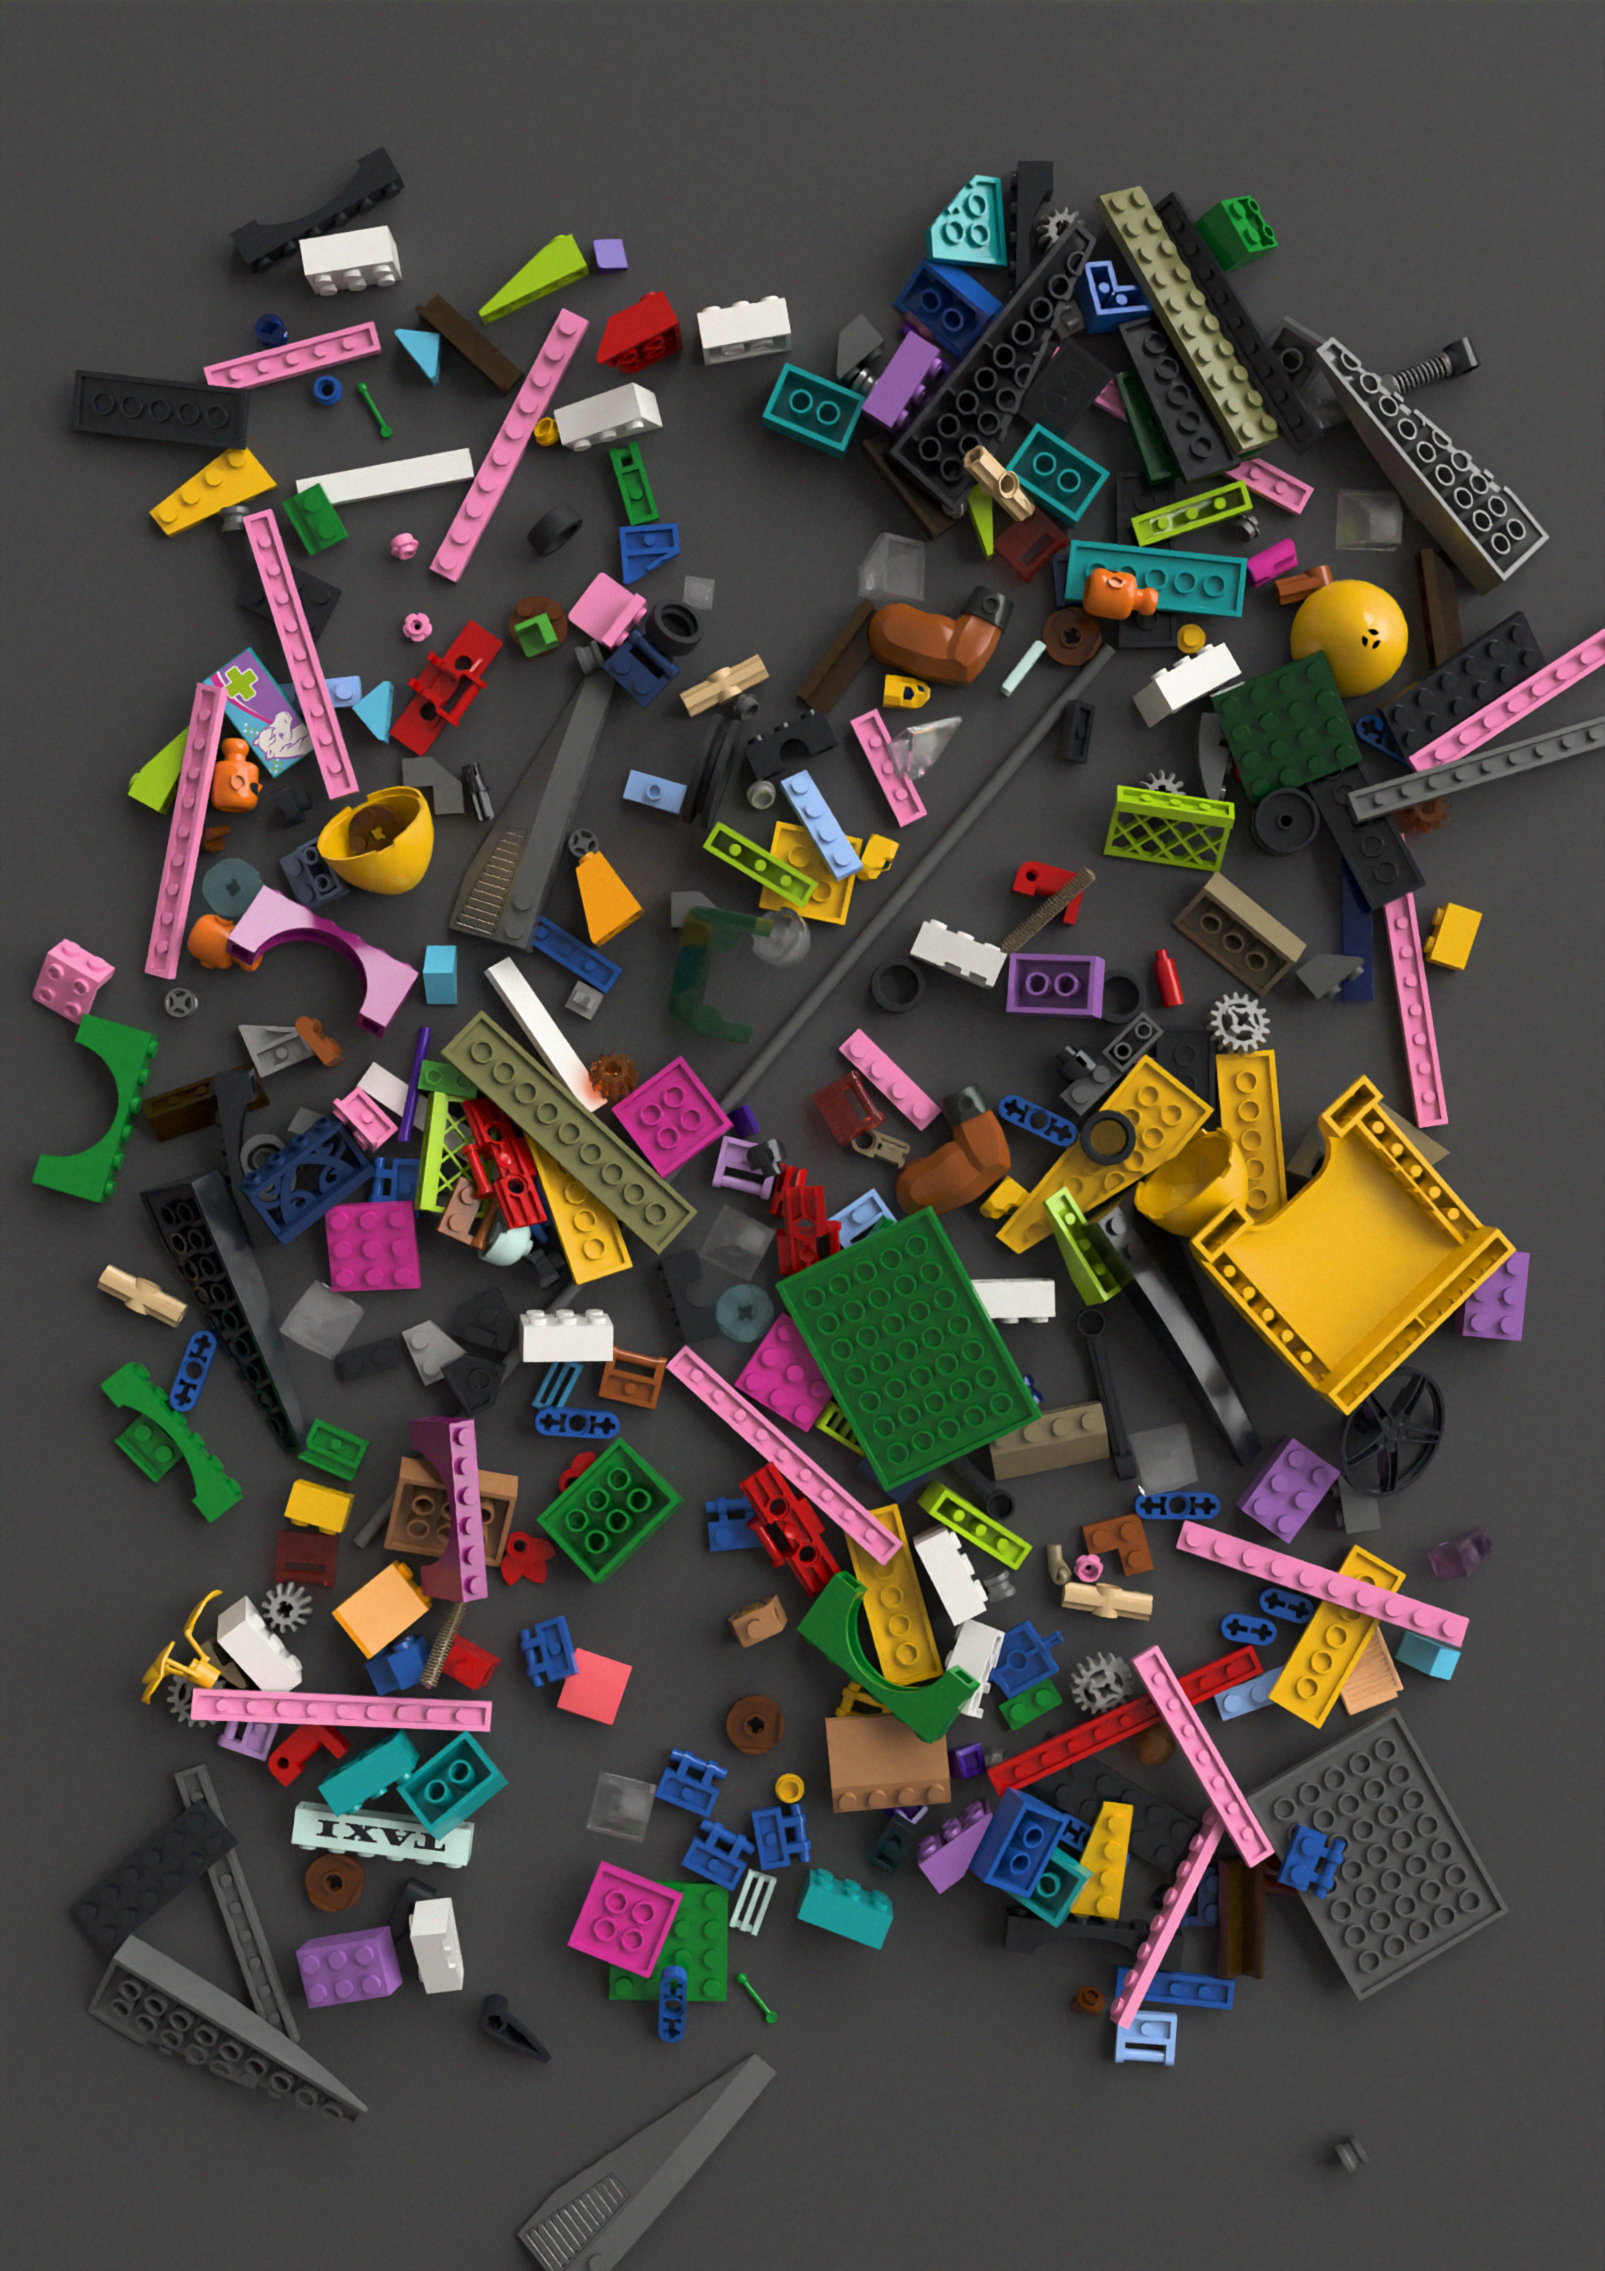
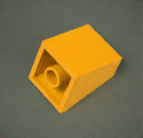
(605, 899)
(382, 1608)

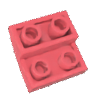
(596, 1689)

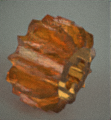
(1431, 818)
(613, 1065)

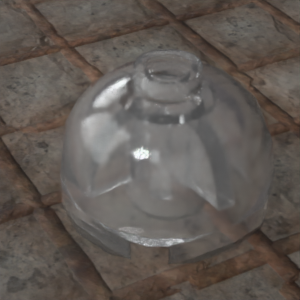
(787, 942)

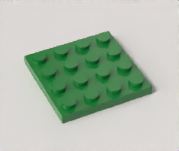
(694, 1942)

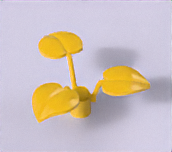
(197, 1672)

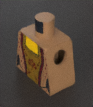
(758, 1621)

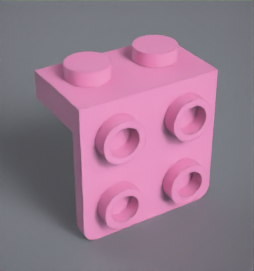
(608, 612)
(71, 980)
(365, 1119)

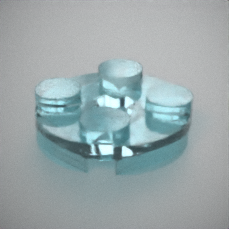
(221, 875)
(746, 1329)

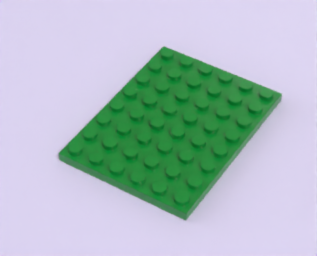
(908, 1349)

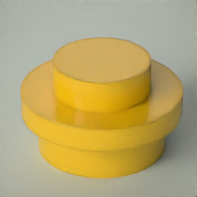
(546, 432)
(1190, 638)
(789, 1788)

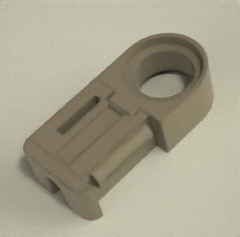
(885, 1148)

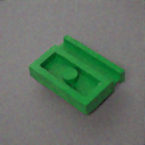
(315, 519)
(150, 1447)
(334, 1449)

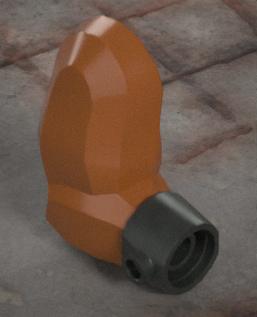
(937, 646)
(961, 1167)

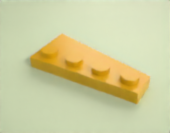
(223, 483)
(1106, 1858)

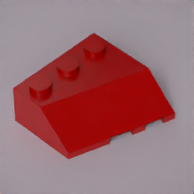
(640, 335)

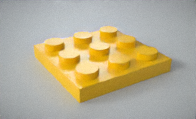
(830, 898)

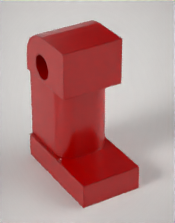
(1046, 883)
(301, 1747)

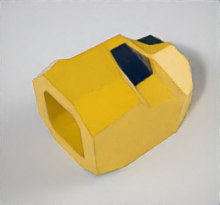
(905, 692)
(877, 857)
(1003, 1199)

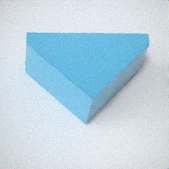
(424, 349)
(377, 710)
(440, 974)
(1427, 1656)

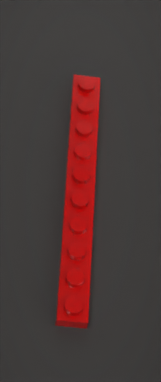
(1119, 1722)

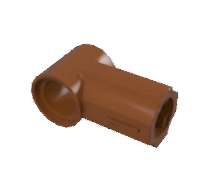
(1299, 587)

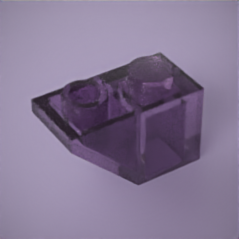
(1461, 1554)

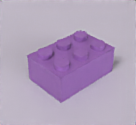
(902, 383)
(1055, 985)
(1498, 1303)
(1287, 1488)
(349, 1967)

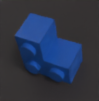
(1104, 302)
(400, 1665)

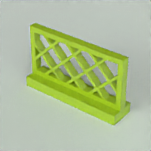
(1148, 804)
(432, 1151)

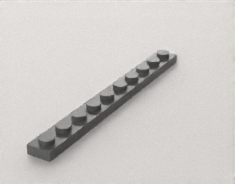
(1476, 770)
(241, 1915)

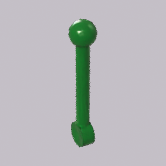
(385, 430)
(771, 2016)

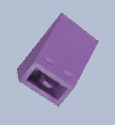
(949, 1852)

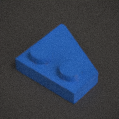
(647, 549)

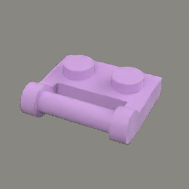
(733, 1155)
(256, 1739)

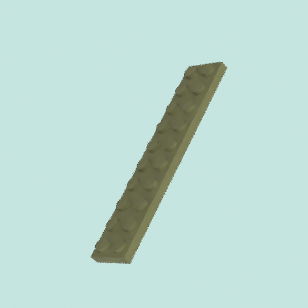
(1188, 320)
(568, 1132)

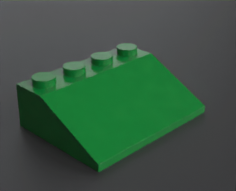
(610, 1511)

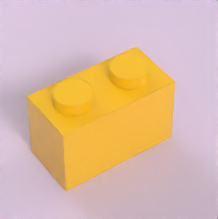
(1452, 936)
(319, 1506)

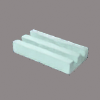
(1022, 668)
(744, 1925)

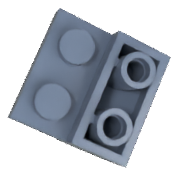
(311, 877)

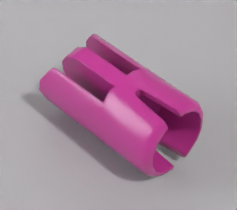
(1271, 563)

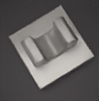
(1070, 321)
(585, 1000)

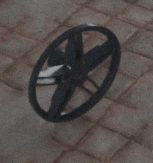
(1385, 1432)

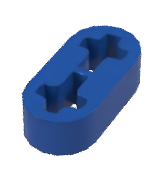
(1288, 1598)
(1247, 1635)

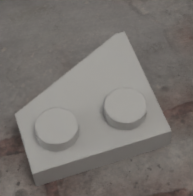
(274, 1047)
(431, 1350)

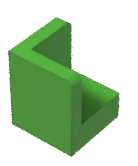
(536, 635)

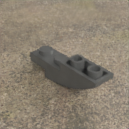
(1210, 758)
(1112, 1064)

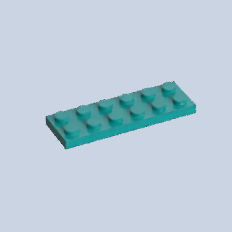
(1183, 579)

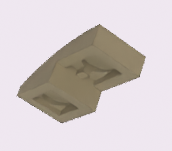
(229, 1669)

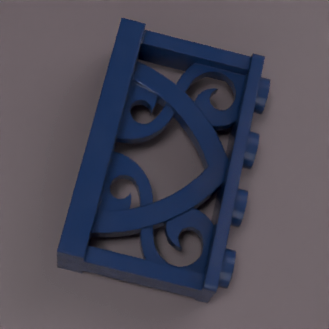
(281, 1167)

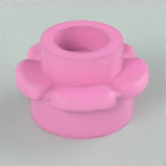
(404, 546)
(420, 634)
(1088, 1574)

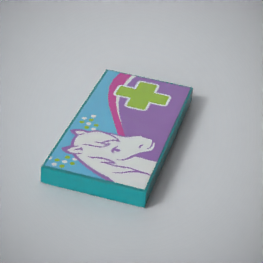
(262, 713)

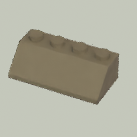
(1239, 934)
(1055, 1441)

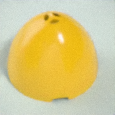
(1335, 623)
(398, 865)
(1194, 1184)

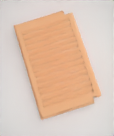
(1372, 1679)

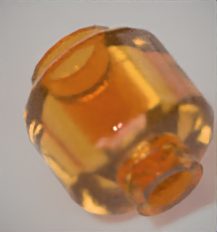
(1155, 1744)

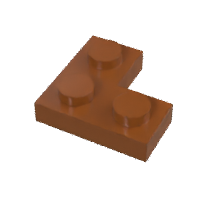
(1124, 1534)

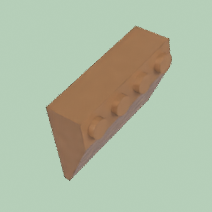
(422, 1512)
(884, 1764)

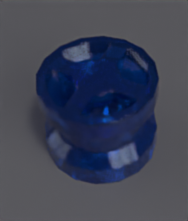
(274, 337)

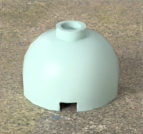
(506, 1245)

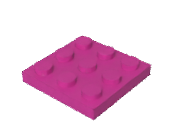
(672, 1117)
(373, 1246)
(786, 1375)
(625, 1919)

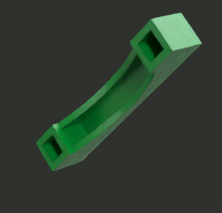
(214, 1489)

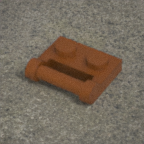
(326, 1048)
(460, 1214)
(630, 1386)

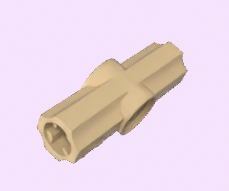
(999, 483)
(724, 686)
(142, 1296)
(1107, 1600)

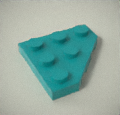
(970, 227)

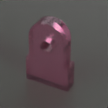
(919, 327)

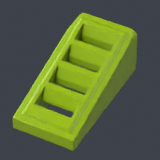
(824, 1417)

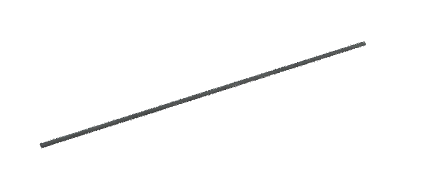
(834, 976)

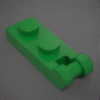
(634, 485)

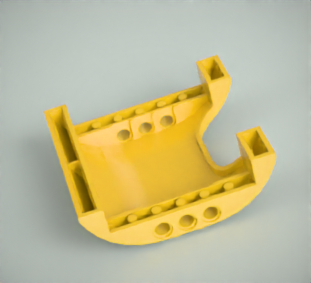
(1355, 1259)

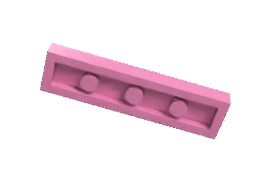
(898, 791)
(890, 1079)

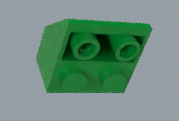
(1236, 232)

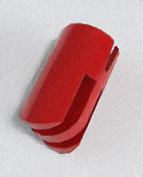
(788, 1178)

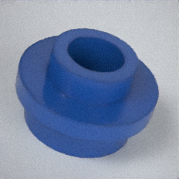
(324, 382)

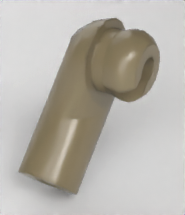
(1057, 1567)

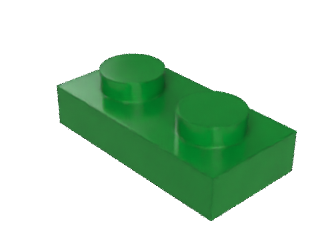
(1030, 1704)

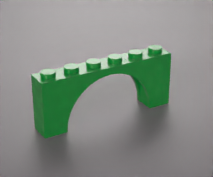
(128, 1057)
(833, 1629)

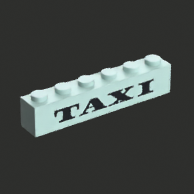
(379, 1833)

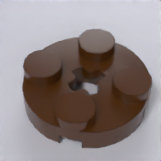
(535, 606)
(1087, 632)
(369, 819)
(767, 1736)
(340, 1897)

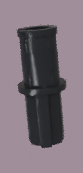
(478, 792)

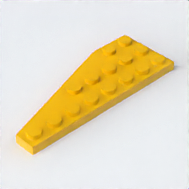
(1164, 1121)

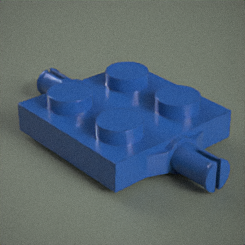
(1024, 1659)

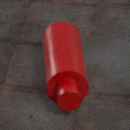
(1167, 979)

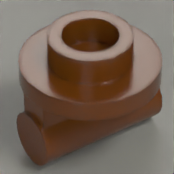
(213, 838)
(1089, 2001)

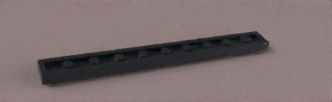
(1239, 326)

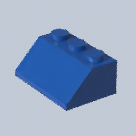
(947, 303)
(1018, 1843)

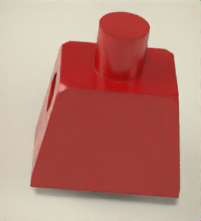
(469, 1663)

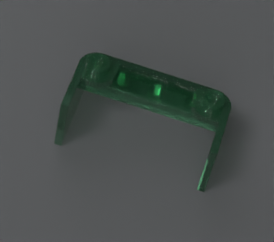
(703, 932)

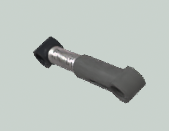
(1455, 360)

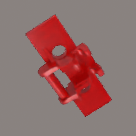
(440, 683)
(511, 1160)
(799, 1244)
(797, 1523)

